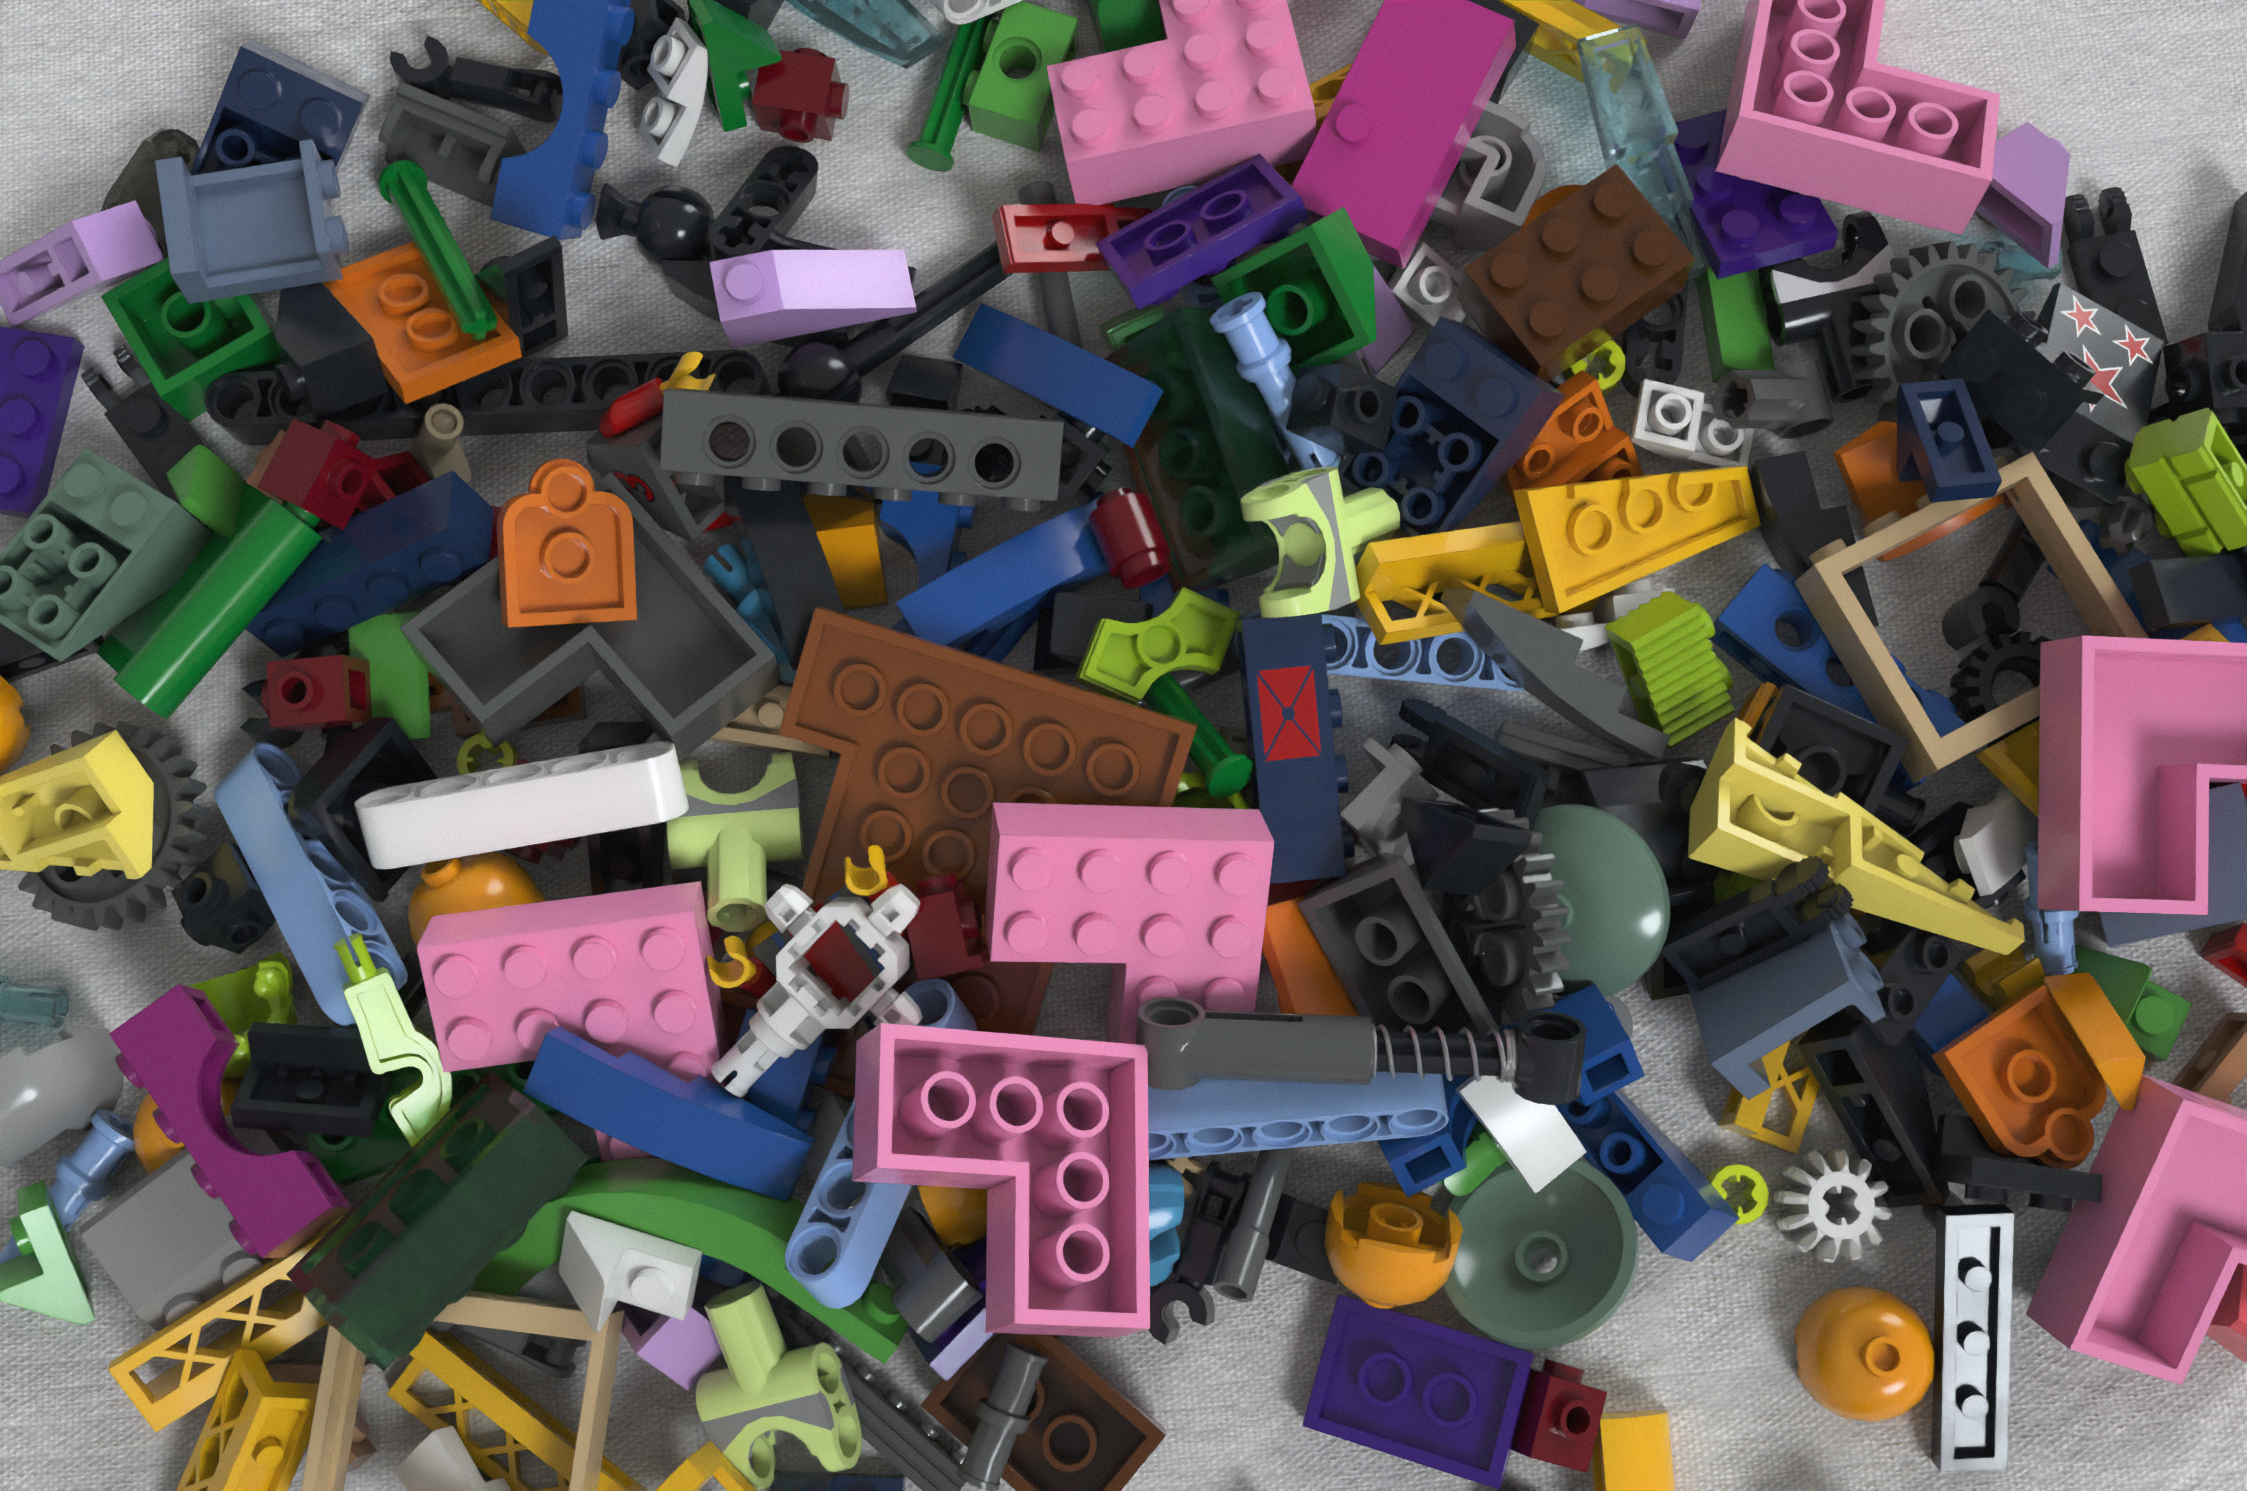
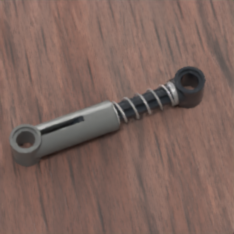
(1191, 1044)

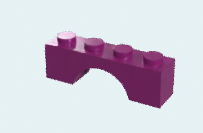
(180, 1057)

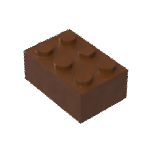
(1575, 275)
(1080, 1426)

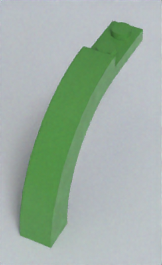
(701, 1214)

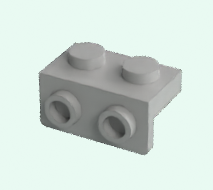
(1376, 811)

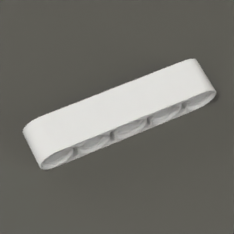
(522, 805)

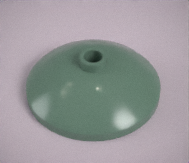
(1612, 895)
(1511, 1229)

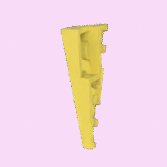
(79, 811)
(1763, 816)

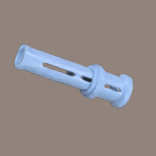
(1265, 362)
(88, 1171)

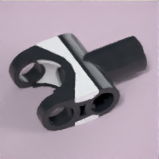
(1823, 304)

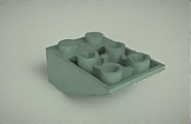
(93, 556)

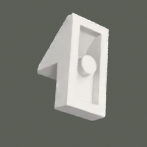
(617, 1264)

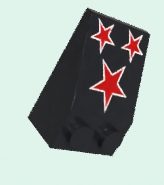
(2092, 446)

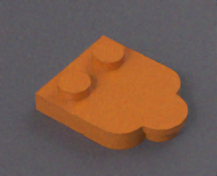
(565, 551)
(2027, 1081)

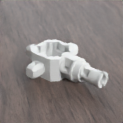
(802, 1004)

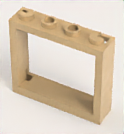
(1870, 661)
(344, 1369)

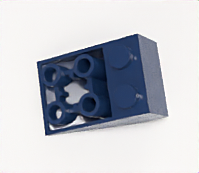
(273, 106)
(1454, 428)

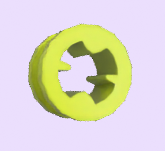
(1613, 368)
(478, 743)
(1755, 1193)

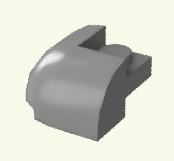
(1493, 181)
(55, 1089)

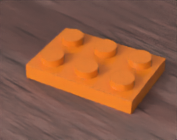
(414, 327)

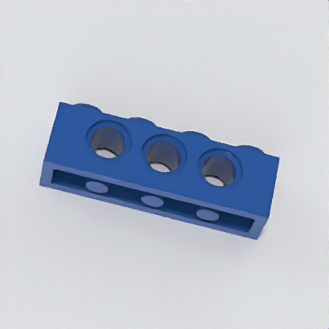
(1748, 635)

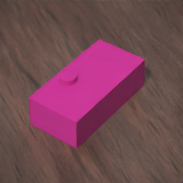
(1404, 119)

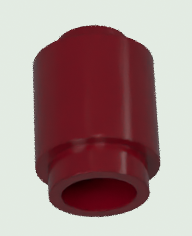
(1130, 537)

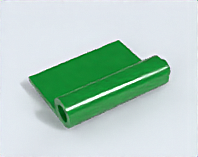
(187, 629)

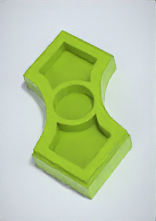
(1130, 656)

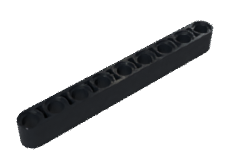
(516, 413)

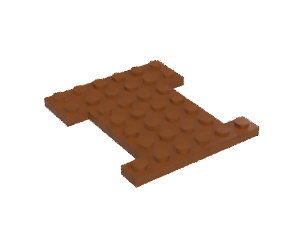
(922, 759)

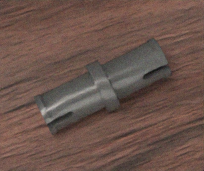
(1002, 1416)

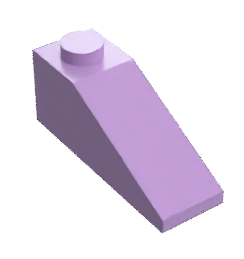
(76, 262)
(808, 291)

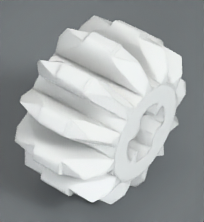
(1854, 1202)

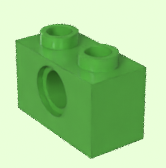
(1024, 107)

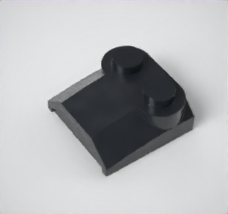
(1833, 745)
(356, 764)
(1657, 805)

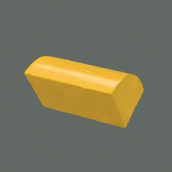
(1633, 1452)

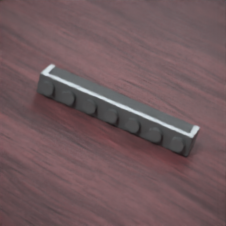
(882, 1416)

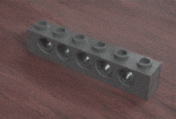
(694, 414)

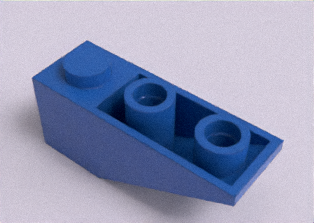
(1654, 1176)

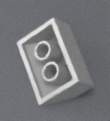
(173, 1242)

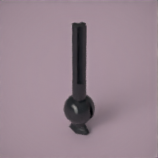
(671, 224)
(835, 373)

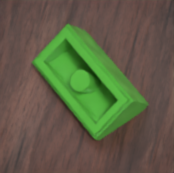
(1734, 323)
(396, 674)

